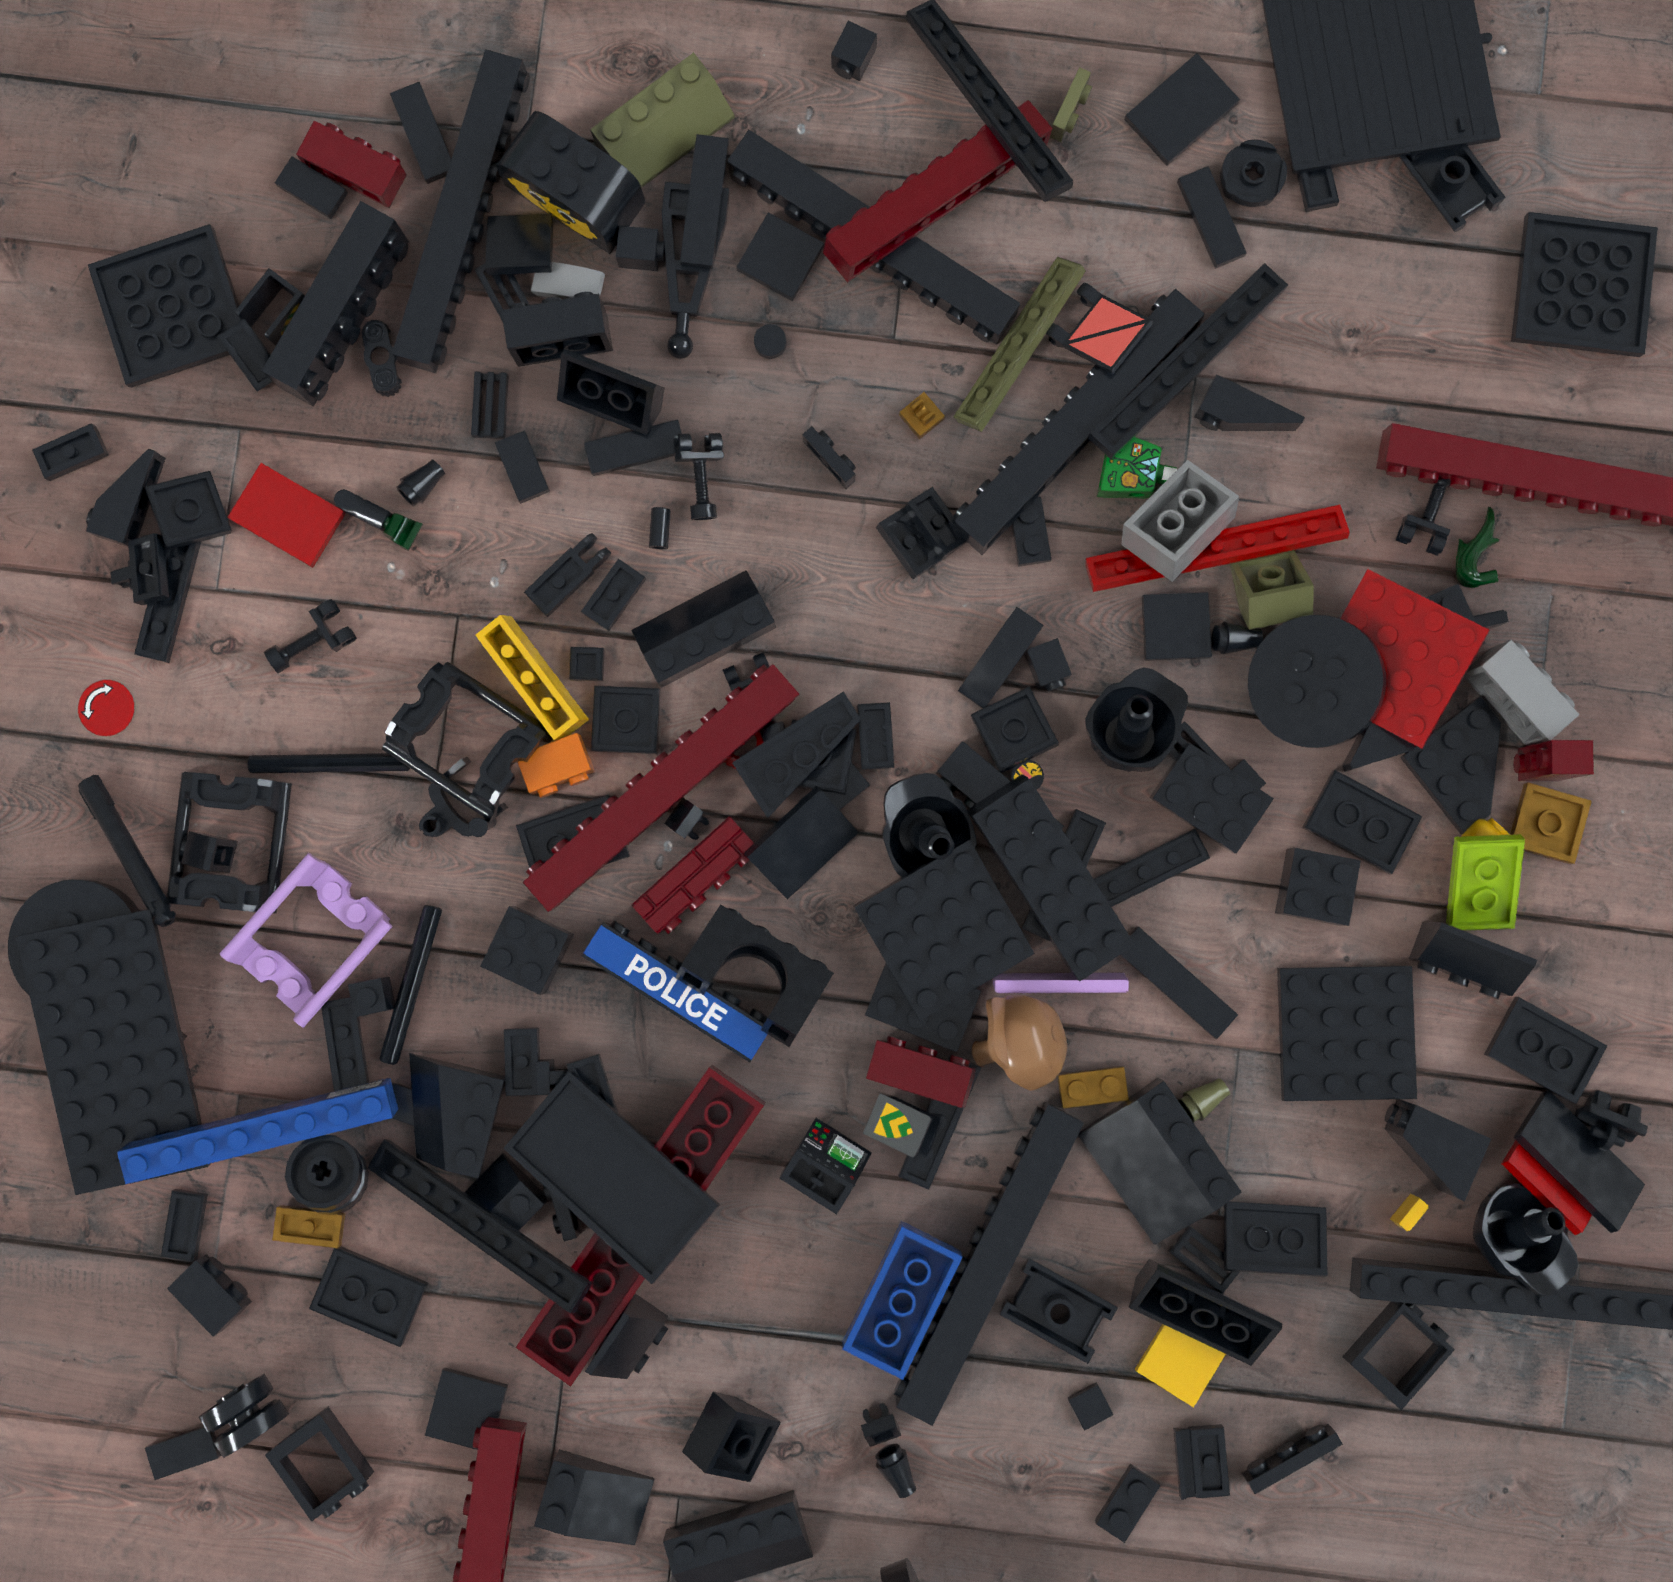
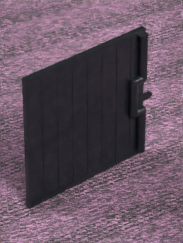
(1379, 78)

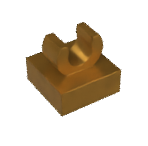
(921, 415)

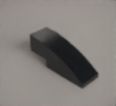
(1000, 657)

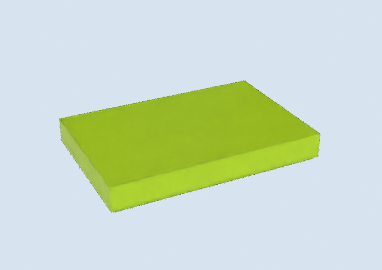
(1485, 882)

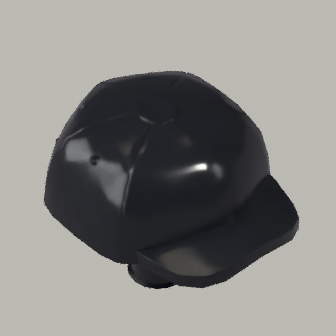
(1137, 721)
(923, 822)
(1525, 1239)

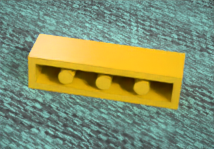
(532, 677)

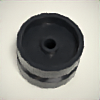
(307, 1173)
(243, 1415)

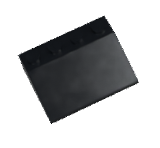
(1159, 1162)

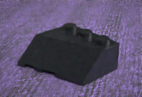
(453, 1113)

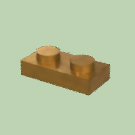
(1092, 1087)
(308, 1227)

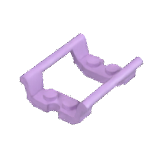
(292, 983)

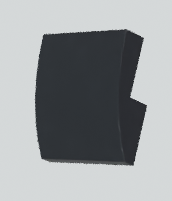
(921, 533)

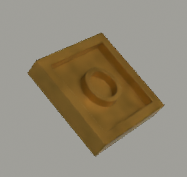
(1550, 822)

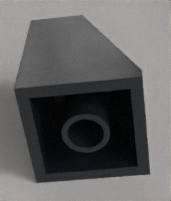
(1438, 1146)

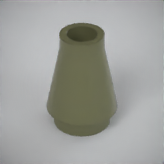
(1202, 1100)

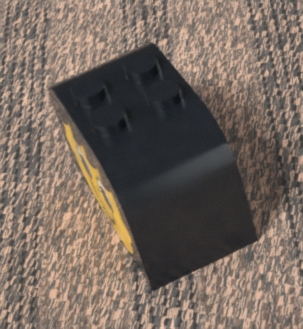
(571, 180)

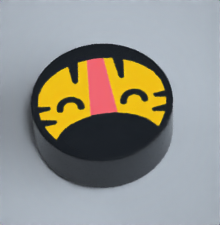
(1031, 770)

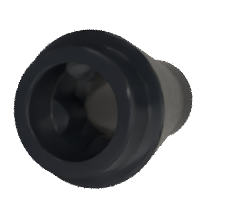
(419, 483)
(1234, 638)
(895, 1467)

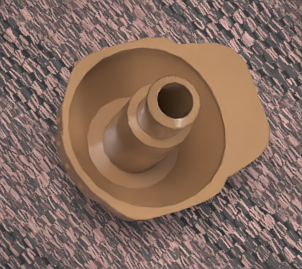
(1023, 1040)

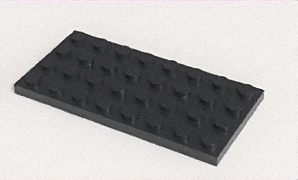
(108, 1040)

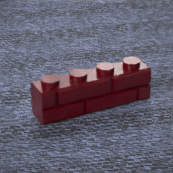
(693, 876)

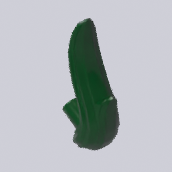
(1469, 553)

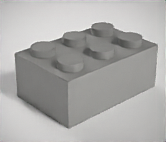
(1179, 520)
(1521, 693)

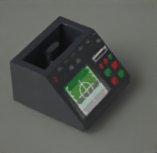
(825, 1165)

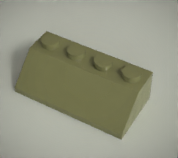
(663, 120)

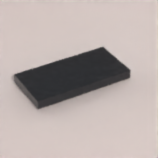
(1575, 1161)

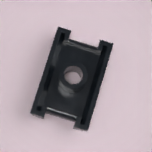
(1454, 197)
(1044, 1290)

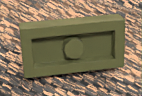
(1077, 93)

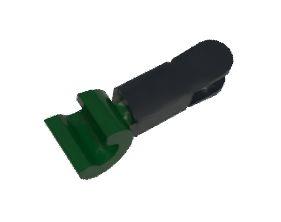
(394, 526)

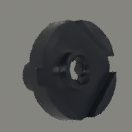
(1268, 163)

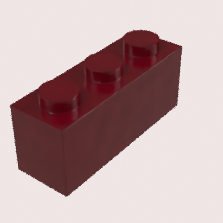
(352, 163)
(1555, 760)
(921, 1071)

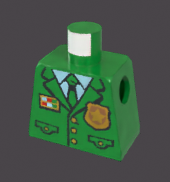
(1133, 471)

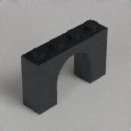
(732, 937)

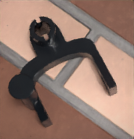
(448, 817)

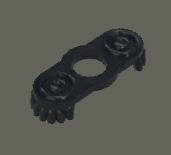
(384, 376)

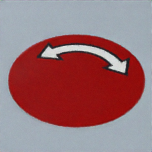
(106, 708)

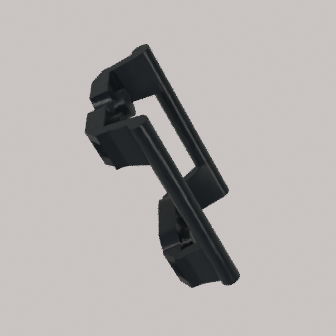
(495, 770)
(240, 795)

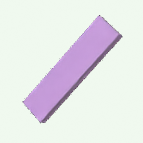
(1060, 983)

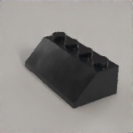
(703, 628)
(1202, 1313)
(739, 1541)

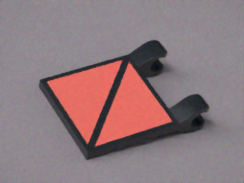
(1105, 331)

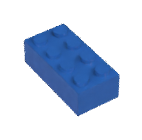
(901, 1300)

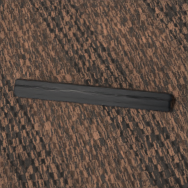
(324, 763)
(410, 984)

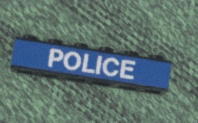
(656, 979)

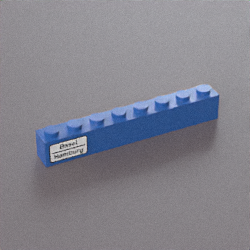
(257, 1131)

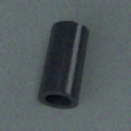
(659, 528)

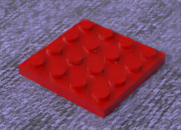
(1422, 651)

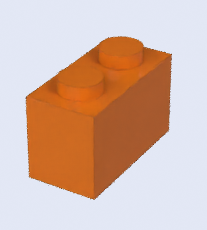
(557, 764)

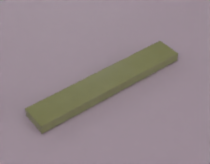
(1019, 344)

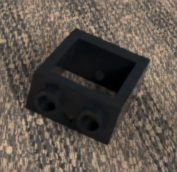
(1420, 1371)
(342, 1445)

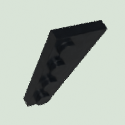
(791, 755)

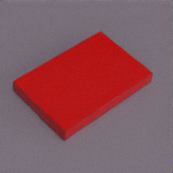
(286, 515)
(1545, 1187)

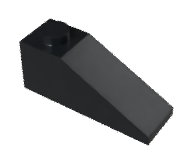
(1239, 409)
(124, 505)

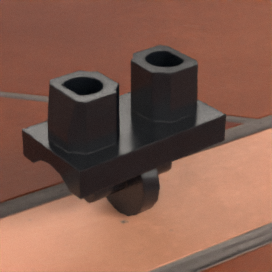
(1610, 1126)

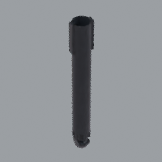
(103, 810)

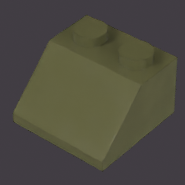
(1272, 589)

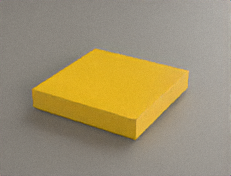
(1179, 1364)

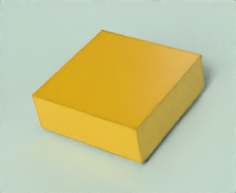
(1409, 1212)

